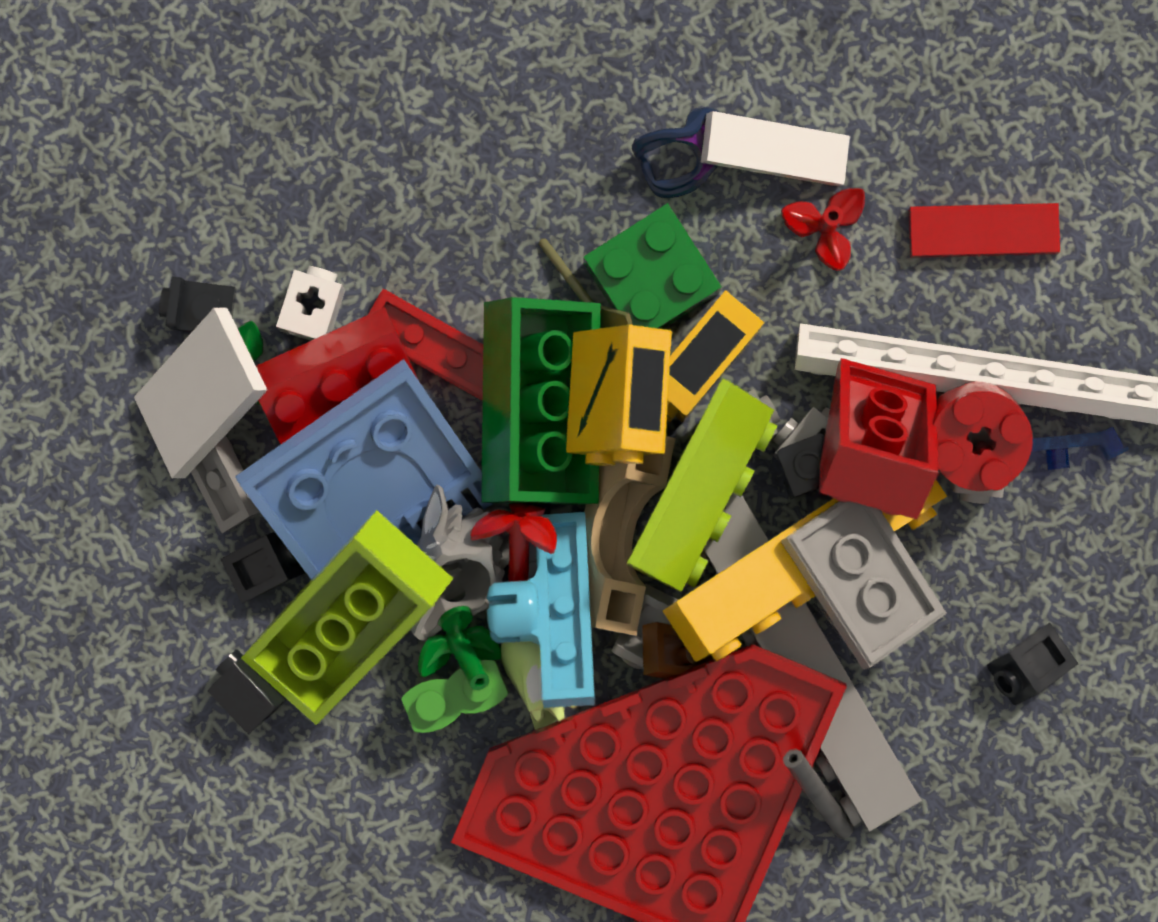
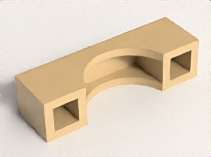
(610, 525)

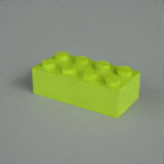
(347, 617)

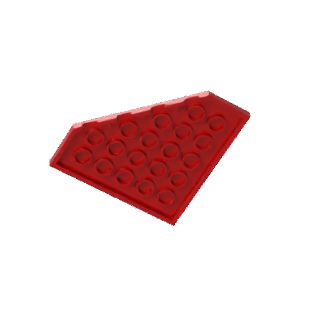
(660, 794)

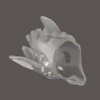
(469, 562)

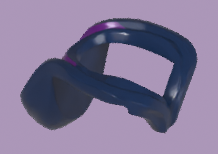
(690, 134)

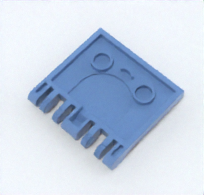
(363, 456)

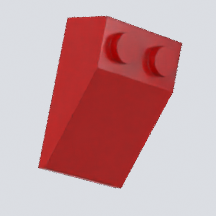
(880, 440)

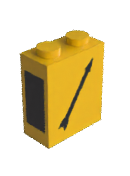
(708, 353)
(618, 394)

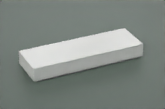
(775, 148)

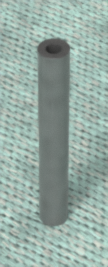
(818, 793)

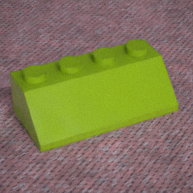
(701, 487)

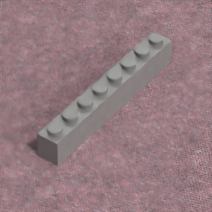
(854, 745)

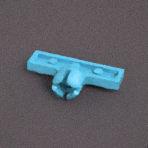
(553, 613)

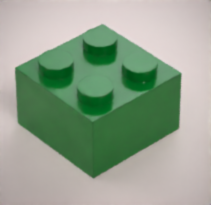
(653, 271)

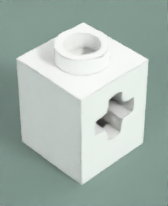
(293, 315)

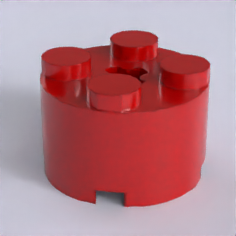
(990, 462)

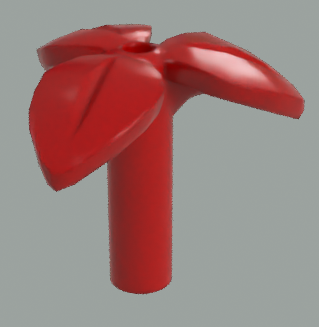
(842, 210)
(523, 526)

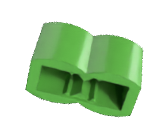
(443, 700)

